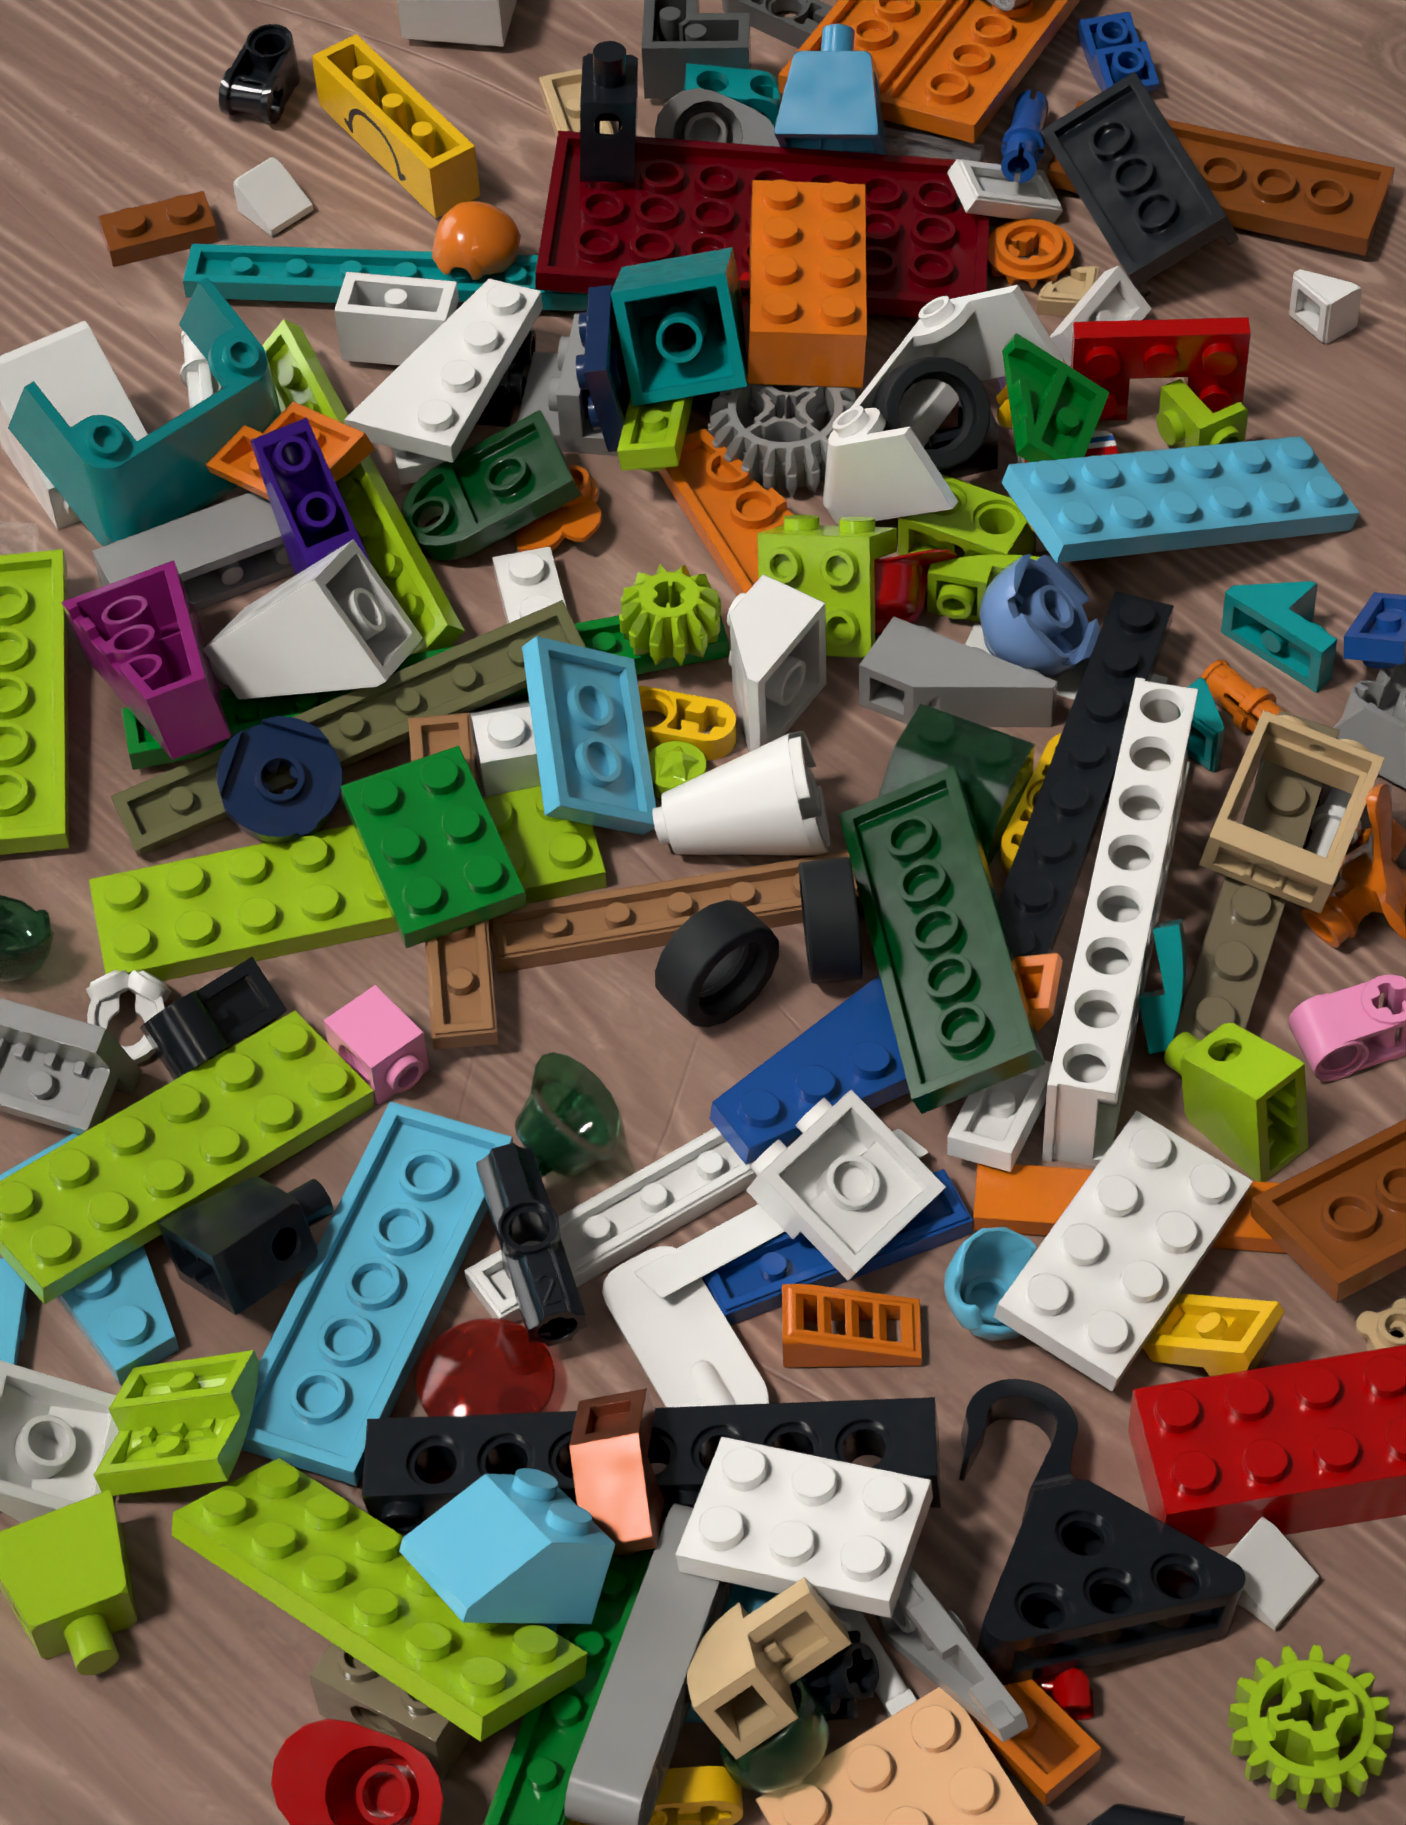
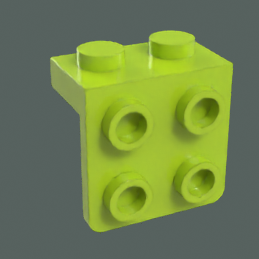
(834, 568)

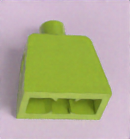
(1243, 1097)
(70, 1581)

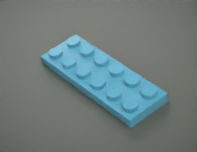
(1178, 498)
(370, 1292)

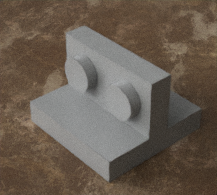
(556, 392)
(59, 1068)

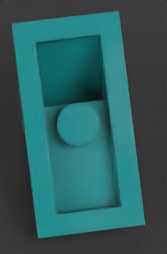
(1279, 628)

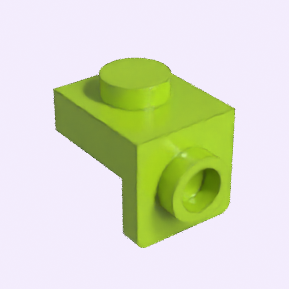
(1189, 422)

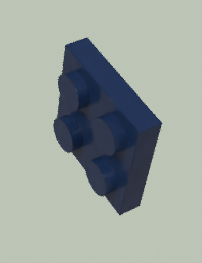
(603, 366)

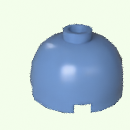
(1037, 617)

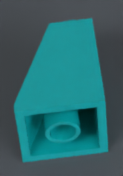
(681, 326)

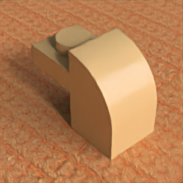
(749, 1661)

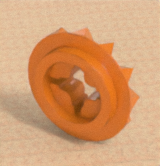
(1022, 237)

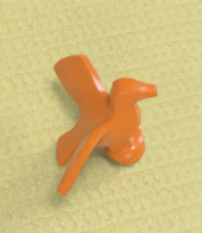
(1368, 877)

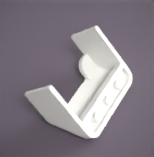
(890, 470)

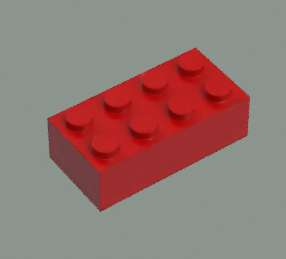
(1277, 1442)

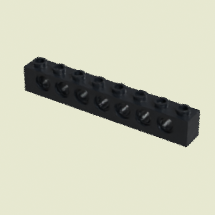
(410, 1450)

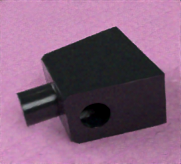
(608, 94)
(245, 1239)

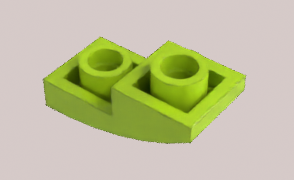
(960, 583)

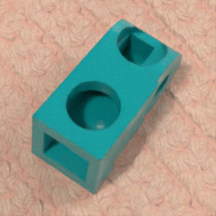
(747, 86)

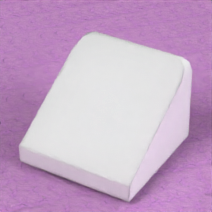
(270, 197)
(1324, 305)
(1273, 1573)

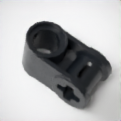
(261, 75)

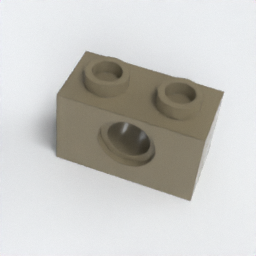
(358, 1694)

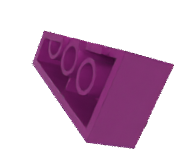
(151, 654)

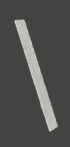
(722, 1244)

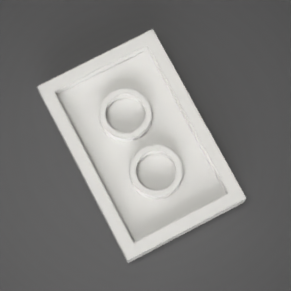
(796, 1515)

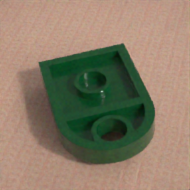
(490, 490)

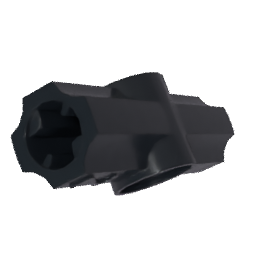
(537, 1272)

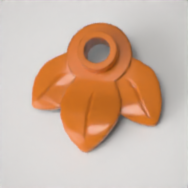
(573, 520)

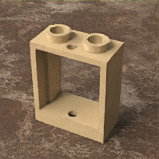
(1273, 863)

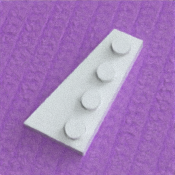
(451, 376)

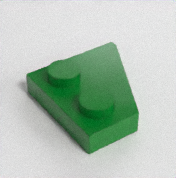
(1049, 403)

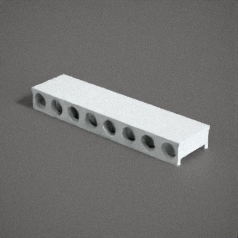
(1118, 926)

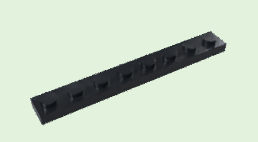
(1080, 775)

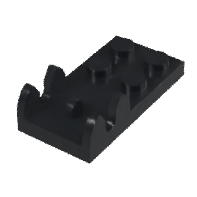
(1137, 181)

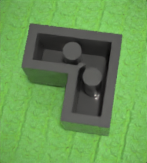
(680, 34)

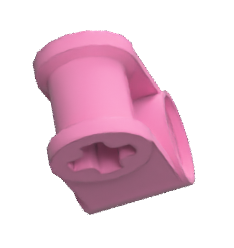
(1348, 1028)

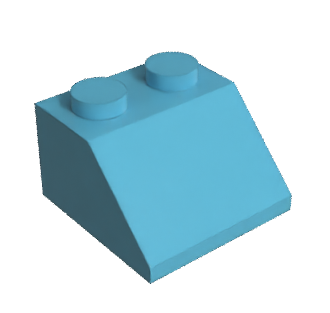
(513, 1552)

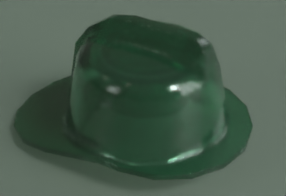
(568, 1117)

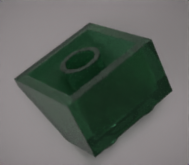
(989, 762)

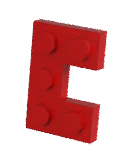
(1203, 350)

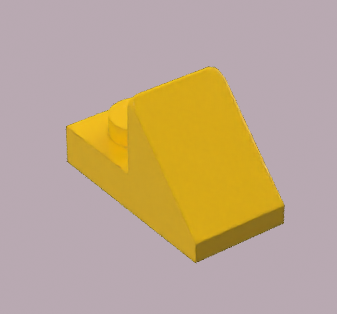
(1215, 1333)

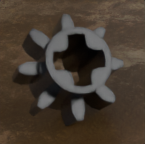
(844, 1679)

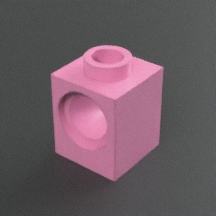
(378, 1043)

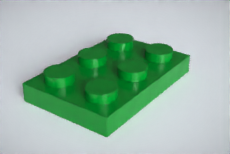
(433, 846)

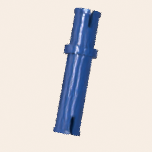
(1024, 137)

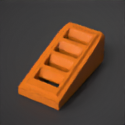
(830, 1304)

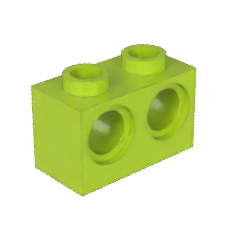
(976, 525)

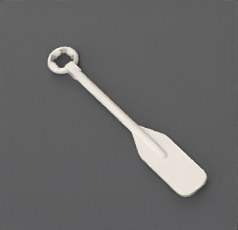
(701, 1362)

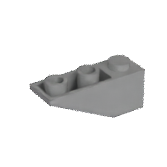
(923, 667)

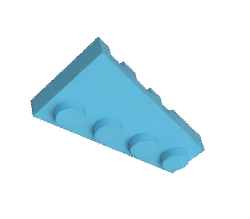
(119, 1307)

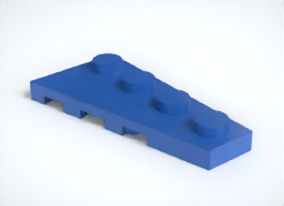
(839, 1053)

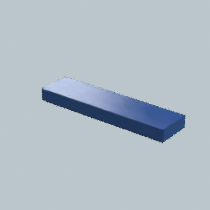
(755, 1279)

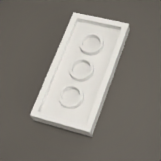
(1123, 1250)

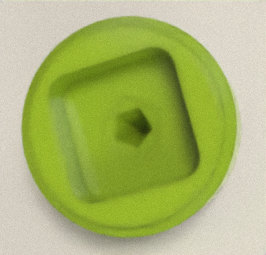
(675, 764)

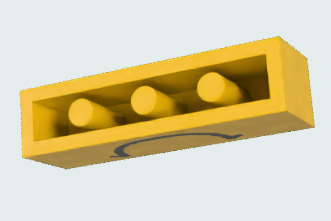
(396, 125)

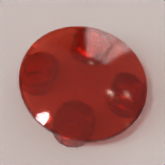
(485, 1370)

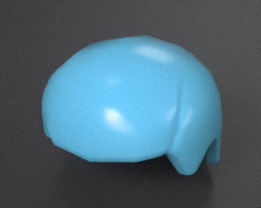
(982, 1275)

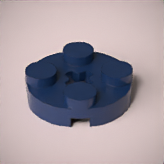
(262, 751)

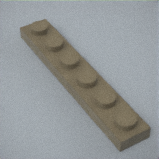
(1245, 916)

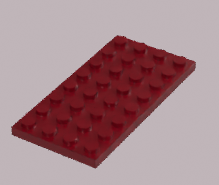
(700, 198)

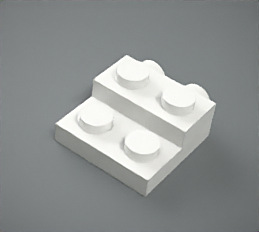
(843, 1183)

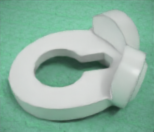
(105, 1003)

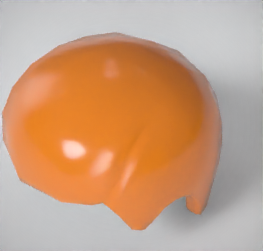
(476, 239)

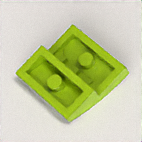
(179, 1423)

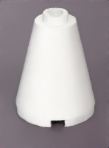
(749, 806)

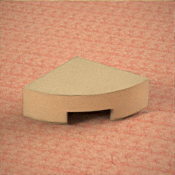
(1065, 293)

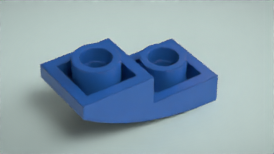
(1115, 51)

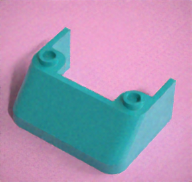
(137, 485)

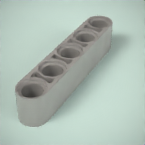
(645, 1690)

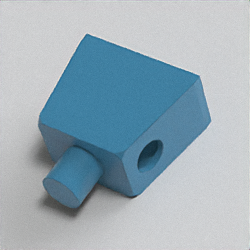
(832, 98)

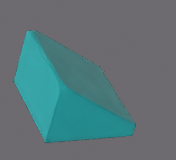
(1206, 730)

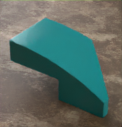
(1163, 1007)

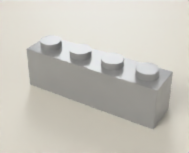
(215, 550)

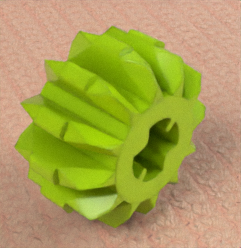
(670, 614)

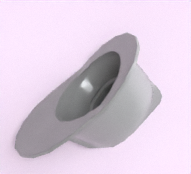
(713, 118)

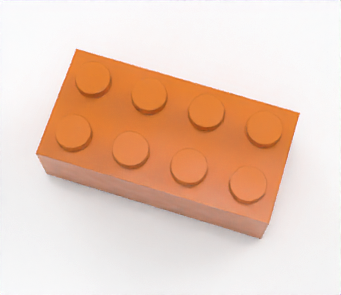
(807, 284)

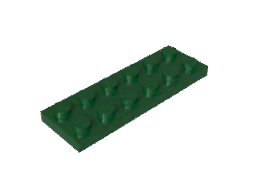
(940, 941)

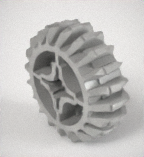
(784, 441)

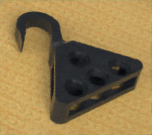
(1088, 1560)

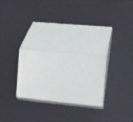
(49, 1441)

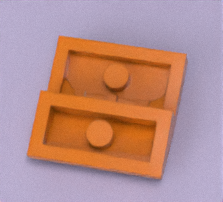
(340, 444)

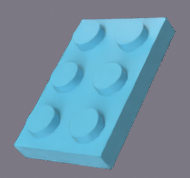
(589, 736)

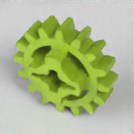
(1303, 1735)

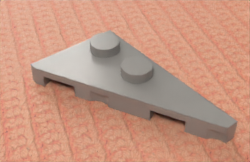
(943, 1651)

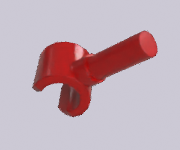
(1071, 1692)

